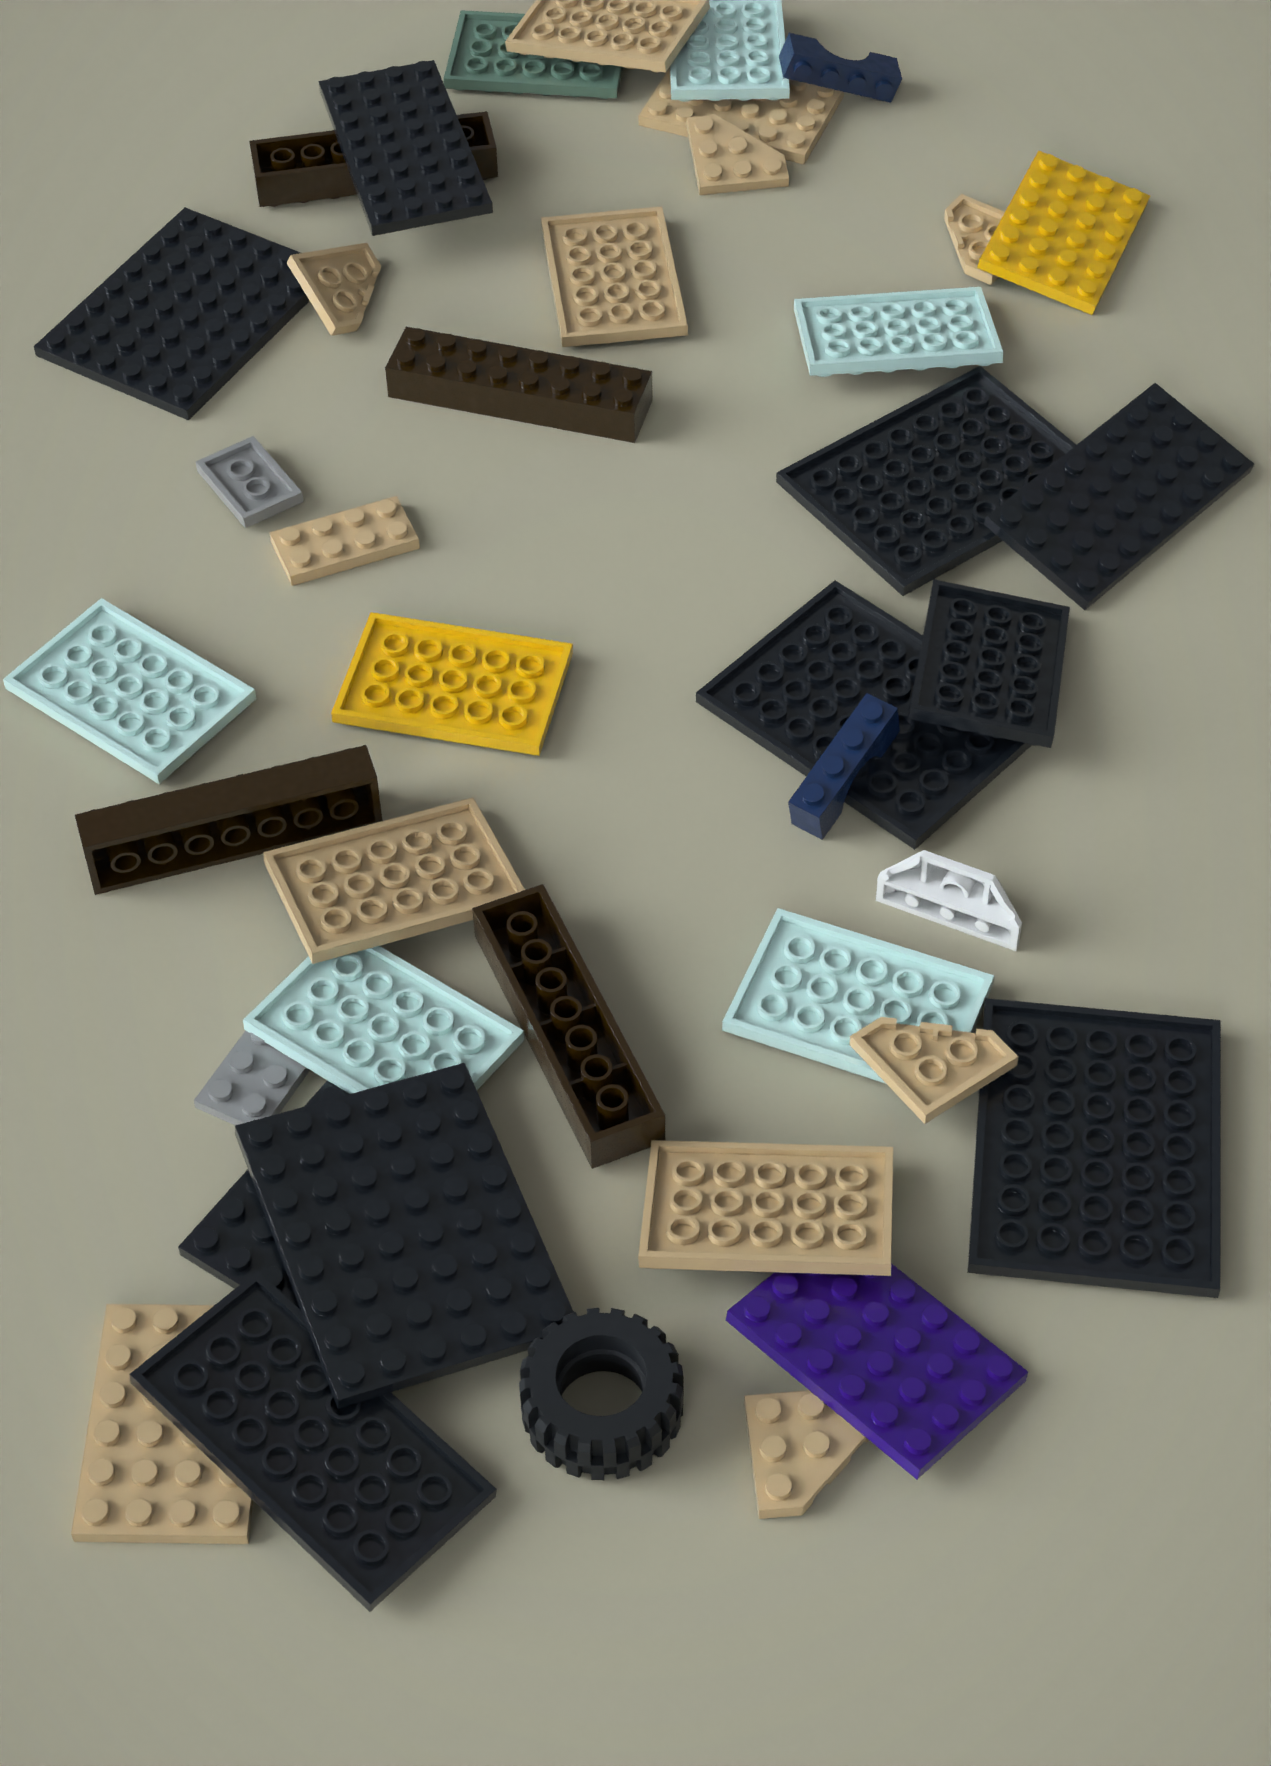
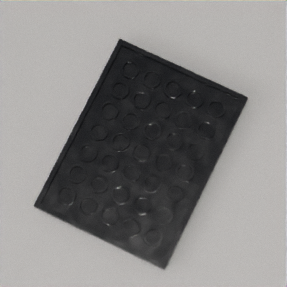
(180, 314)
(926, 476)
(808, 680)
(1100, 1150)
(402, 1233)

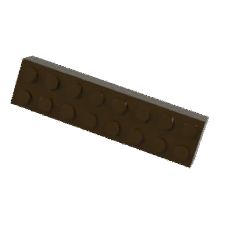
(314, 168)
(519, 384)
(228, 819)
(569, 1026)

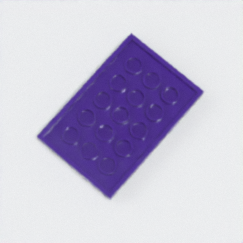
(881, 1358)

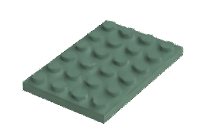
(483, 63)

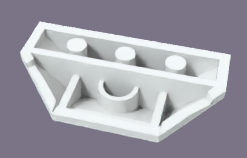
(952, 897)

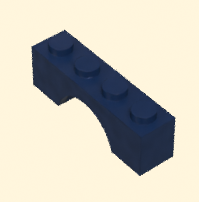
(809, 62)
(823, 791)

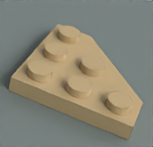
(731, 158)
(971, 229)
(337, 283)
(932, 1063)
(795, 1449)

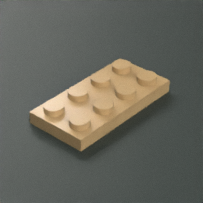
(344, 540)

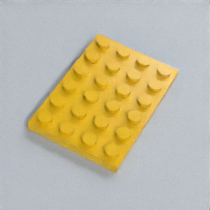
(1064, 232)
(453, 683)

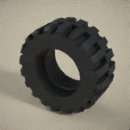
(601, 1442)

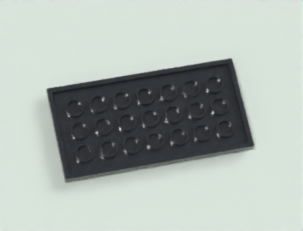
(404, 148)
(1118, 495)
(350, 1484)

